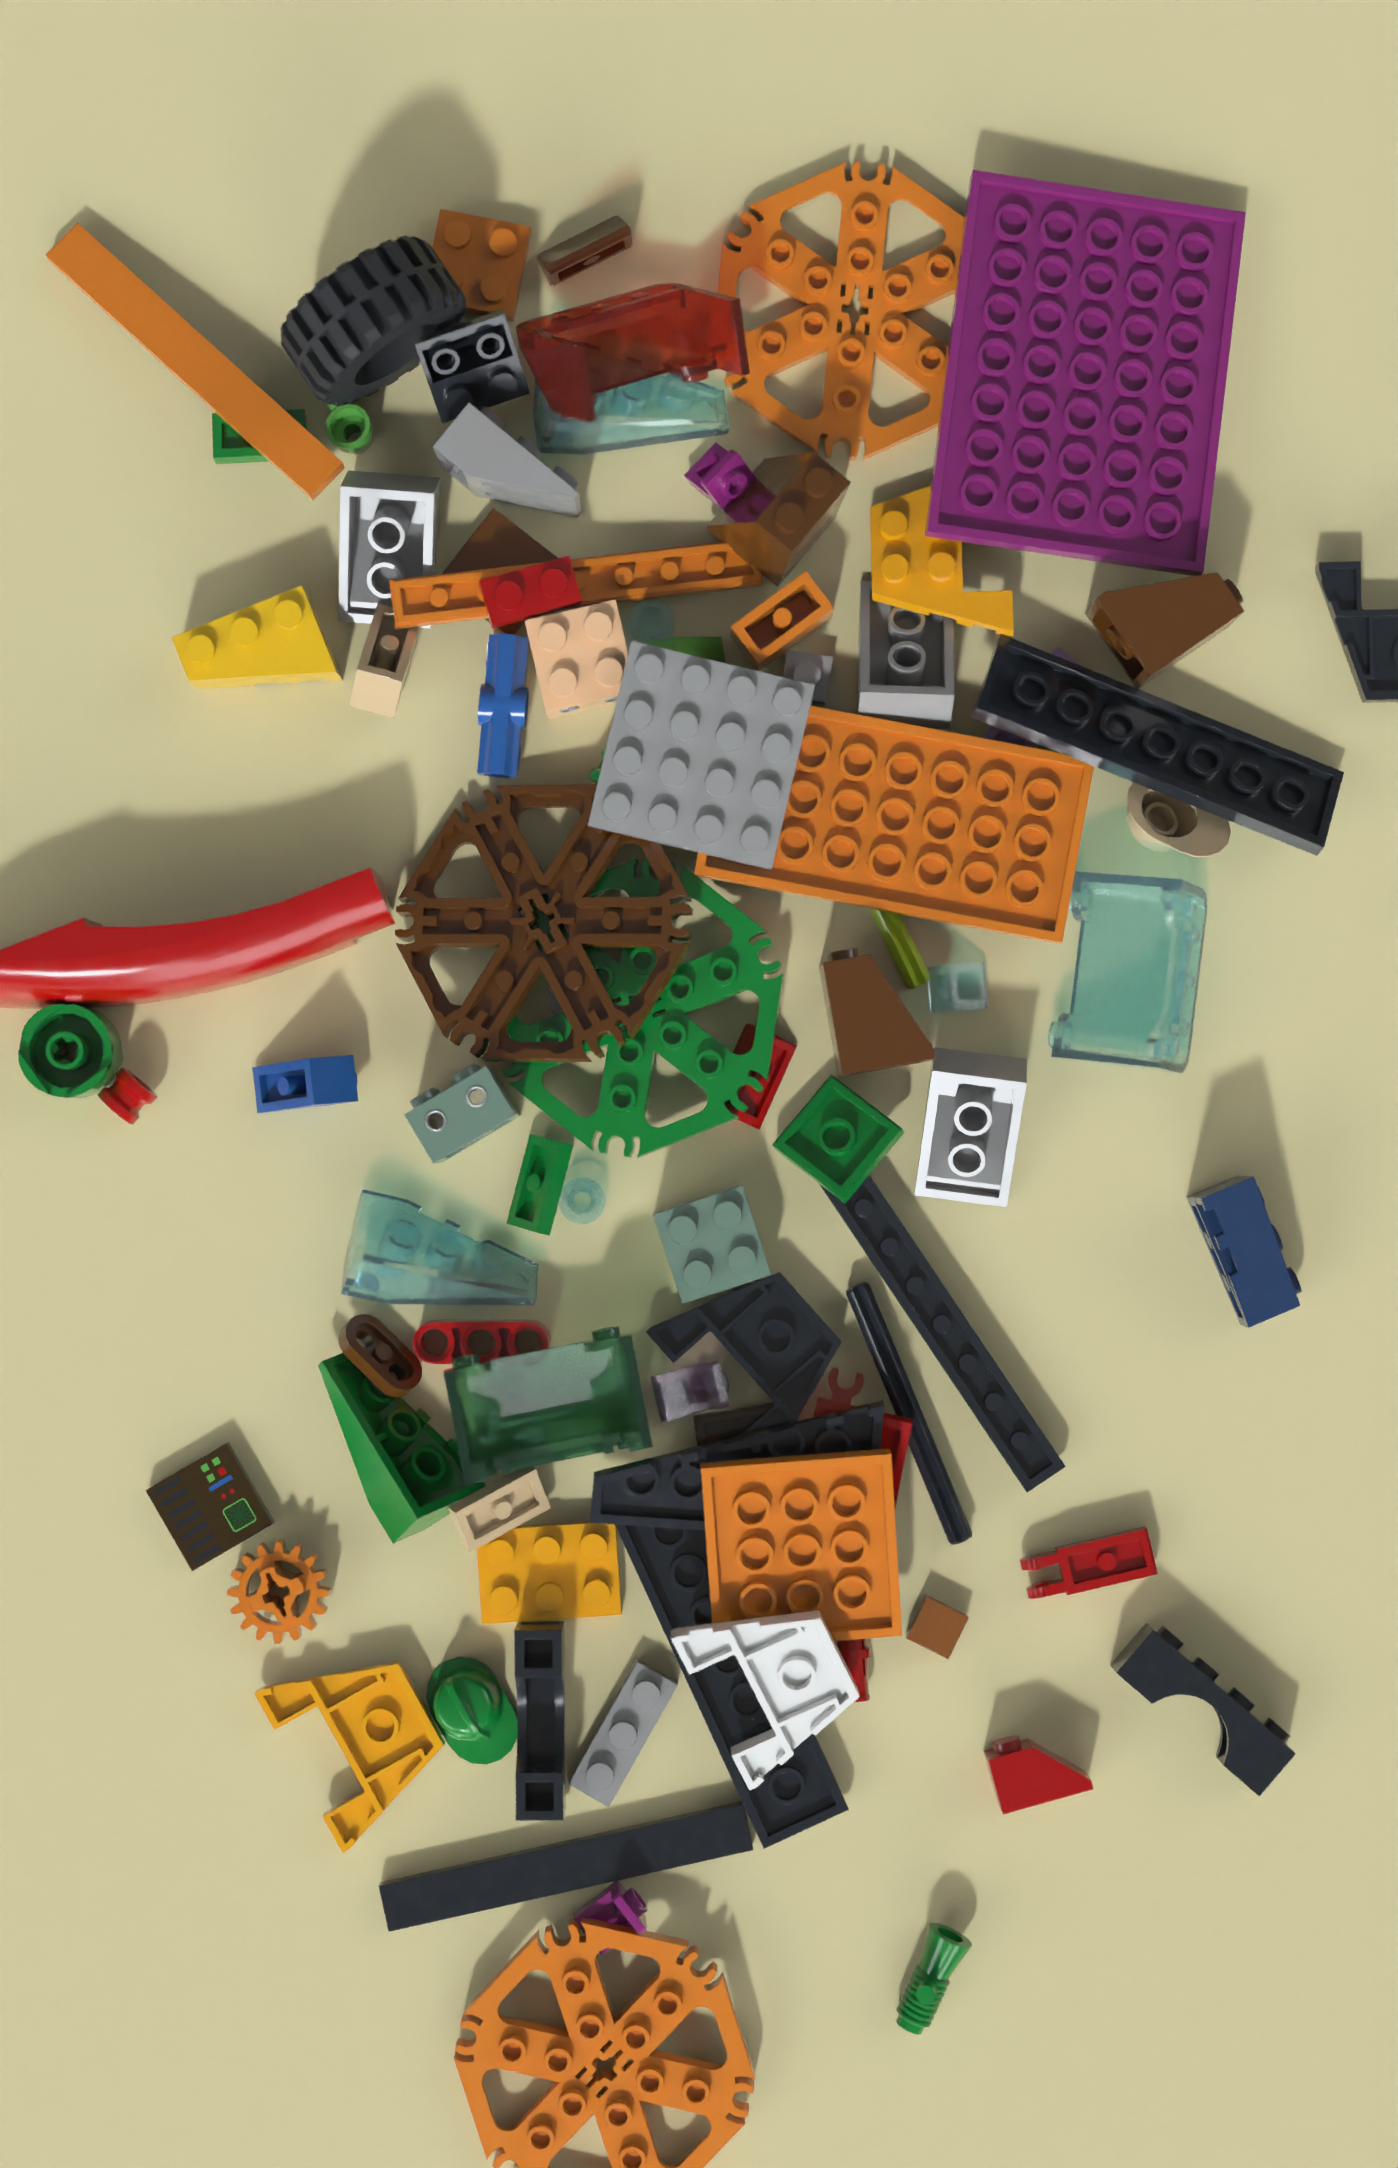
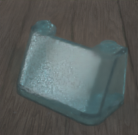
(1133, 972)

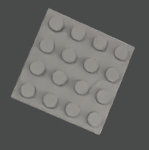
(701, 755)

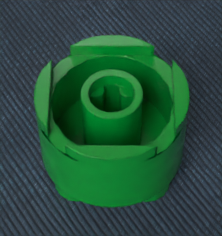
(44, 1045)

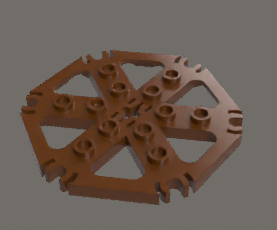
(518, 958)

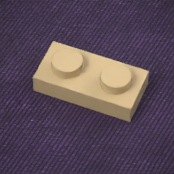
(499, 1507)

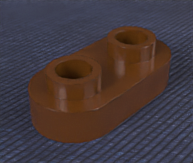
(381, 1354)

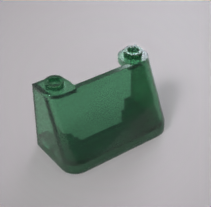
(547, 1405)

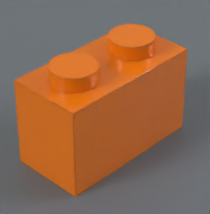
(781, 621)

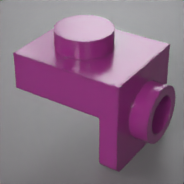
(720, 476)
(617, 1907)

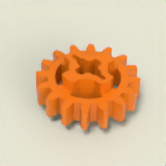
(270, 1571)

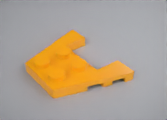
(927, 571)
(378, 1728)

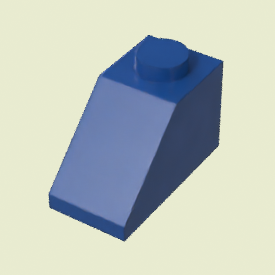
(305, 1083)

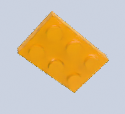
(550, 1573)

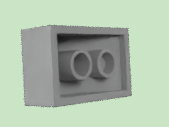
(384, 535)
(904, 664)
(971, 1126)

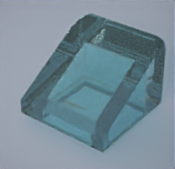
(957, 987)

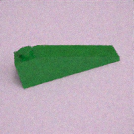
(399, 1457)

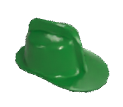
(472, 1710)

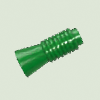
(926, 1988)

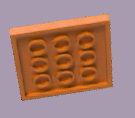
(804, 1540)

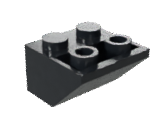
(472, 365)

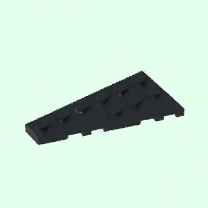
(668, 1487)

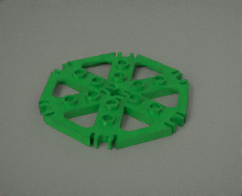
(671, 1035)

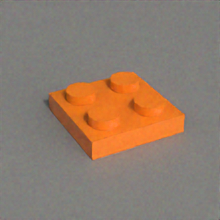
(483, 259)

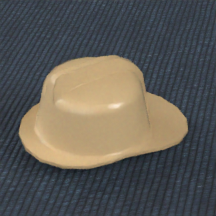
(1169, 824)

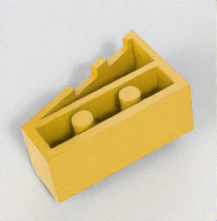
(259, 645)

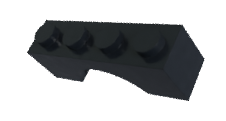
(540, 1721)
(1247, 1746)

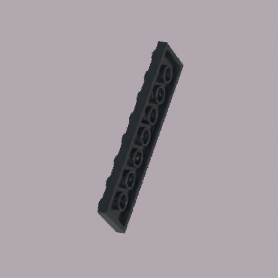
(1158, 744)
(677, 1584)

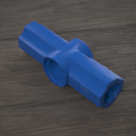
(503, 706)

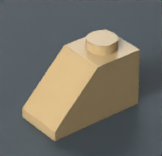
(383, 664)

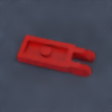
(1094, 1563)

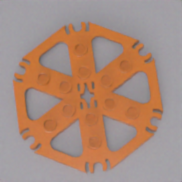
(818, 287)
(590, 2024)

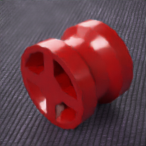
(127, 1095)

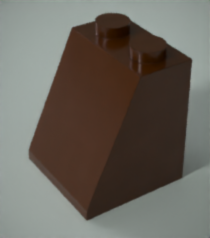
(782, 512)
(1163, 621)
(868, 1018)

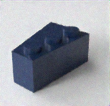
(1245, 1249)

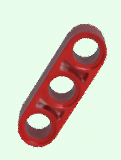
(459, 1333)

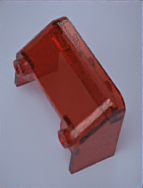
(631, 340)

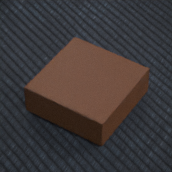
(937, 1626)

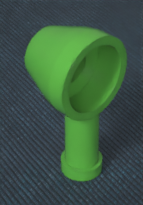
(344, 422)

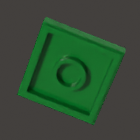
(838, 1138)

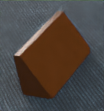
(585, 250)

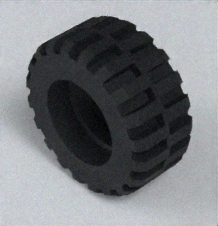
(363, 318)

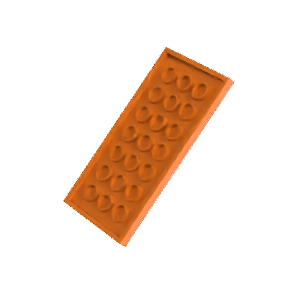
(927, 826)

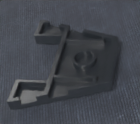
(1365, 635)
(768, 1334)

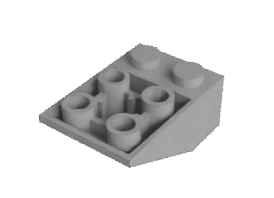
(503, 469)

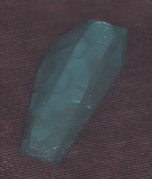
(635, 416)
(413, 1259)

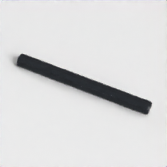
(906, 1405)

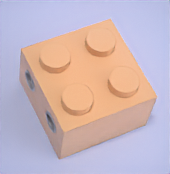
(578, 658)

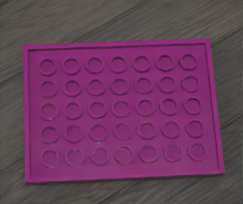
(1085, 374)

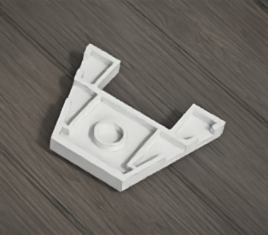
(791, 1671)

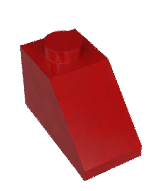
(1031, 1775)

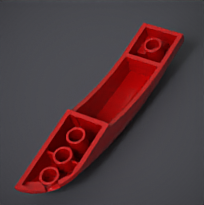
(157, 963)

